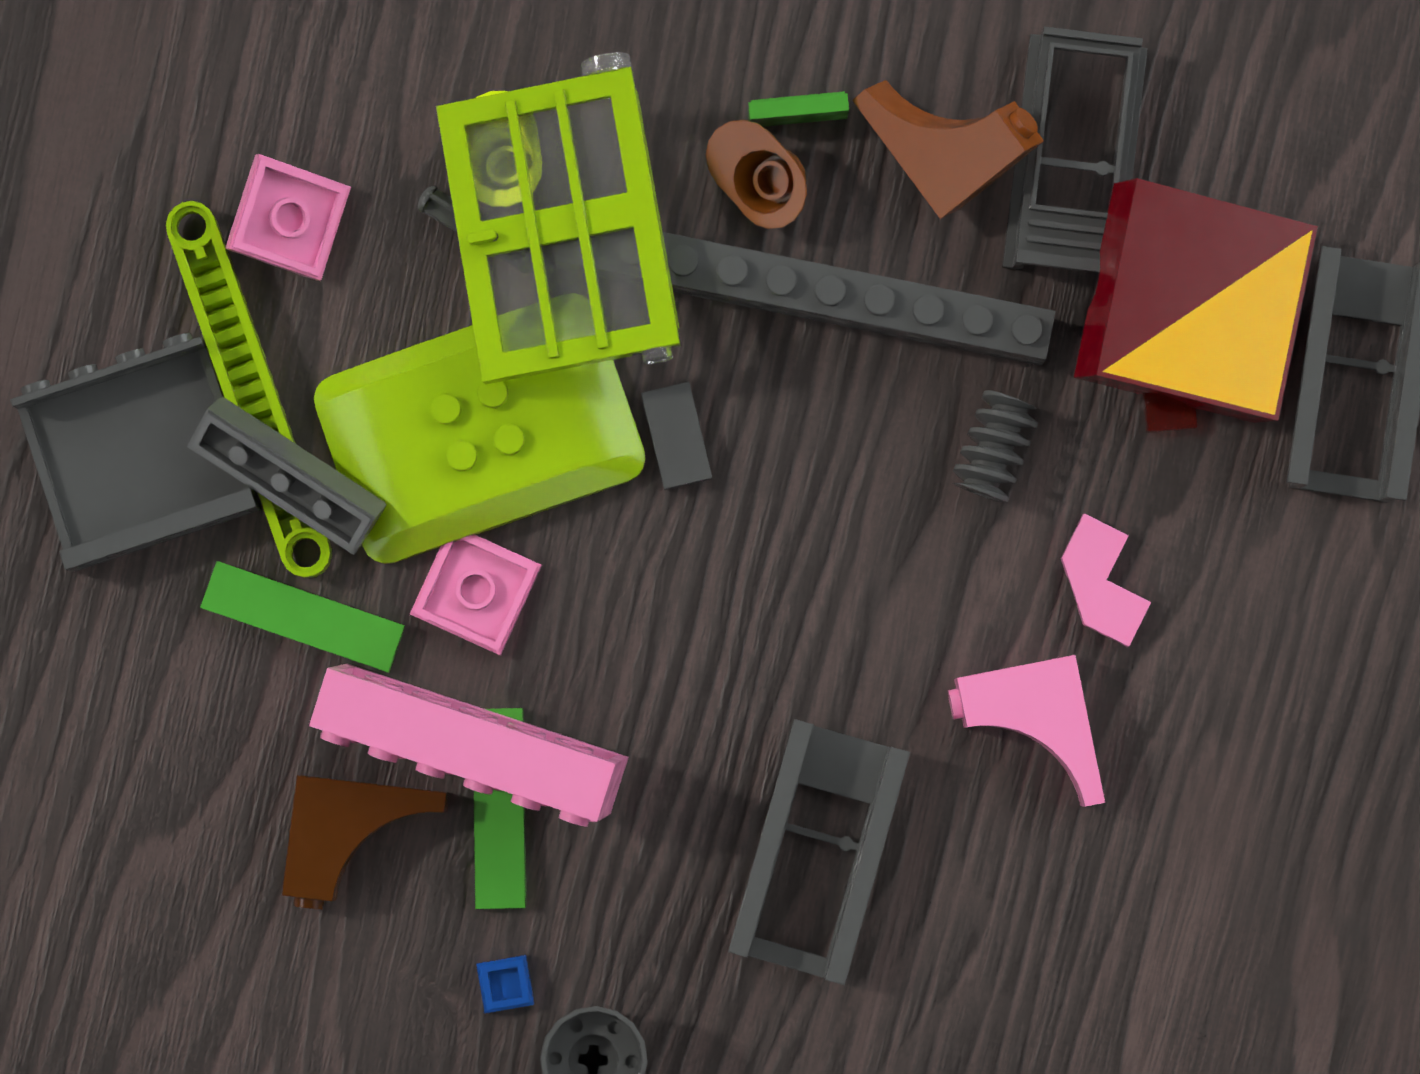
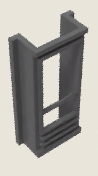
(1058, 234)
(1373, 294)
(847, 769)

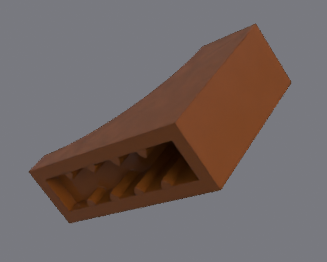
(945, 156)

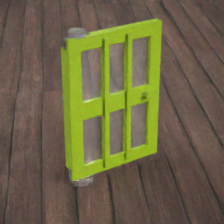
(560, 224)

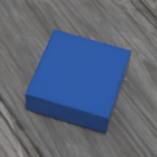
(505, 984)

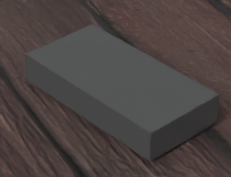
(676, 435)

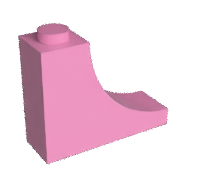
(1041, 703)

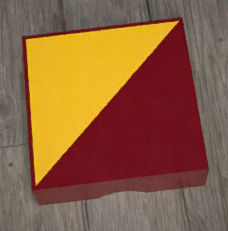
(1196, 300)

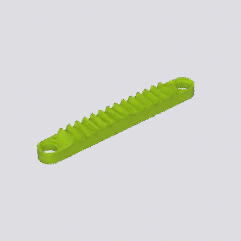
(238, 358)

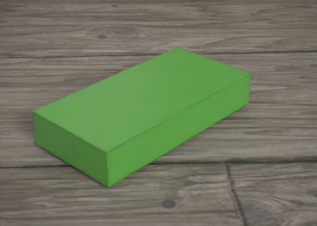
(799, 109)

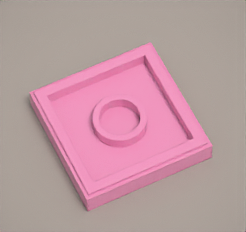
(288, 217)
(476, 591)

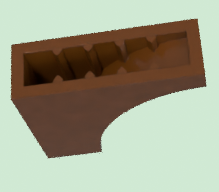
(332, 823)

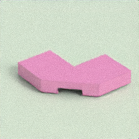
(1100, 602)

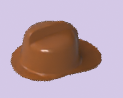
(757, 173)

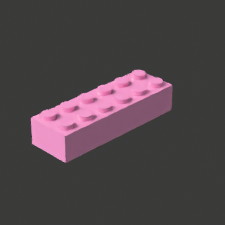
(469, 743)

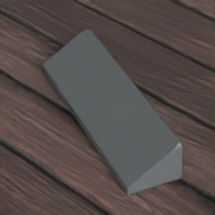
(286, 474)

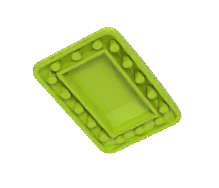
(471, 453)

